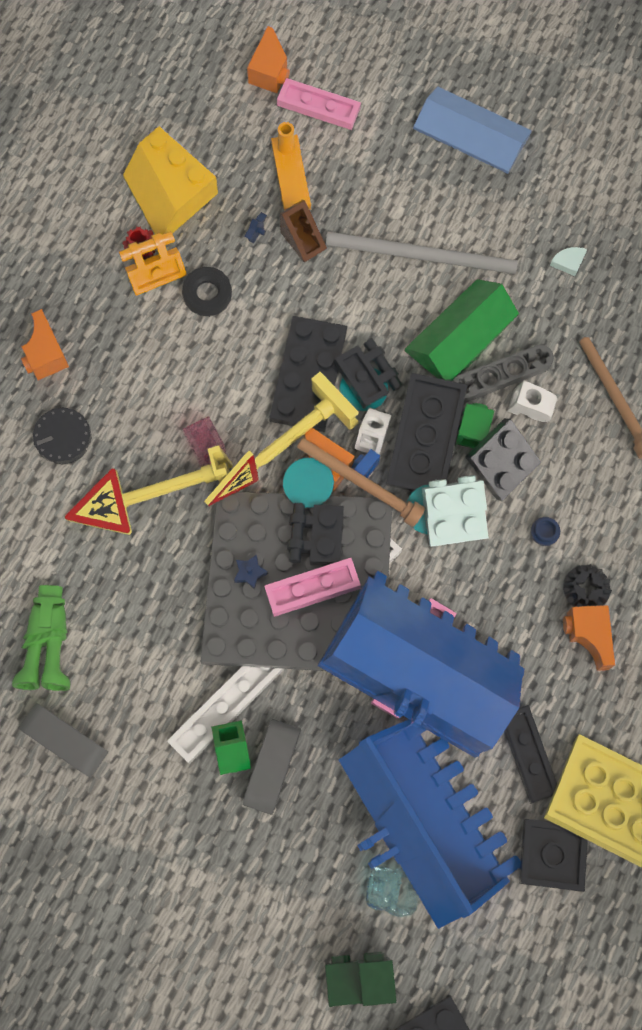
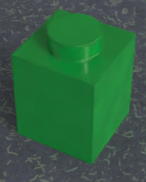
(474, 425)
(231, 747)

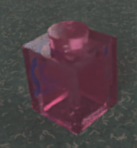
(201, 437)

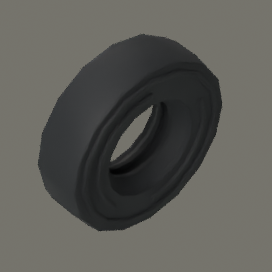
(207, 307)

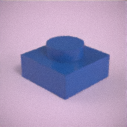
(366, 464)

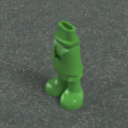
(44, 629)

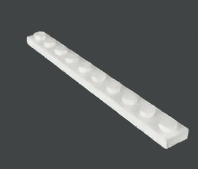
(228, 702)

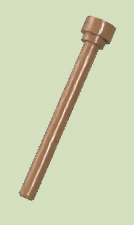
(614, 393)
(409, 511)

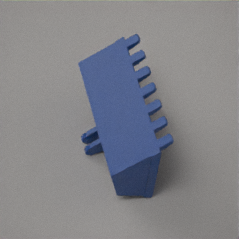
(426, 667)
(427, 822)

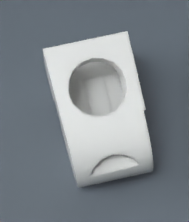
(533, 402)
(372, 431)

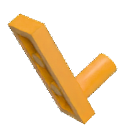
(289, 167)

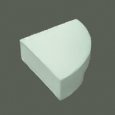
(569, 260)

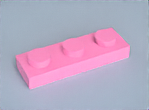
(318, 104)
(312, 587)

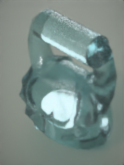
(384, 891)

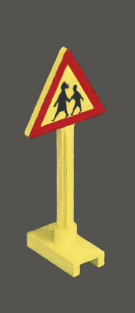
(246, 469)
(106, 504)

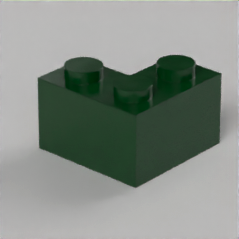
(360, 981)

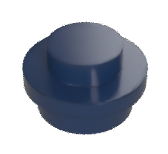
(545, 531)

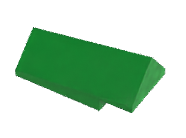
(463, 330)

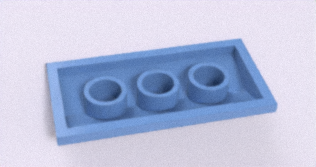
(471, 129)

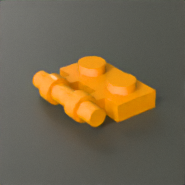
(155, 270)

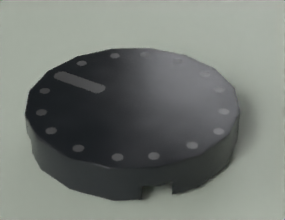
(62, 435)

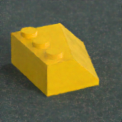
(168, 182)

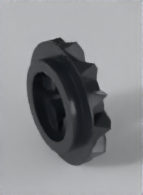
(576, 595)

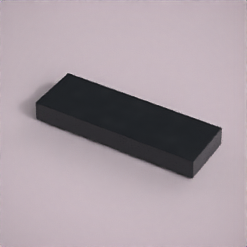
(530, 756)

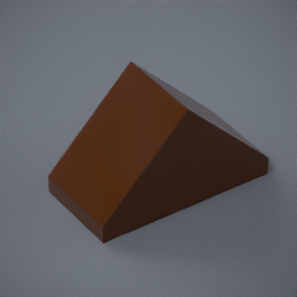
(301, 231)

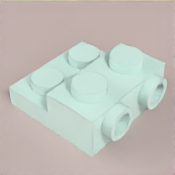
(455, 511)

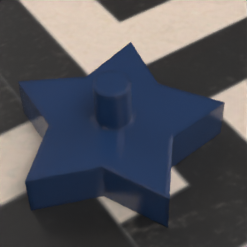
(256, 228)
(249, 572)

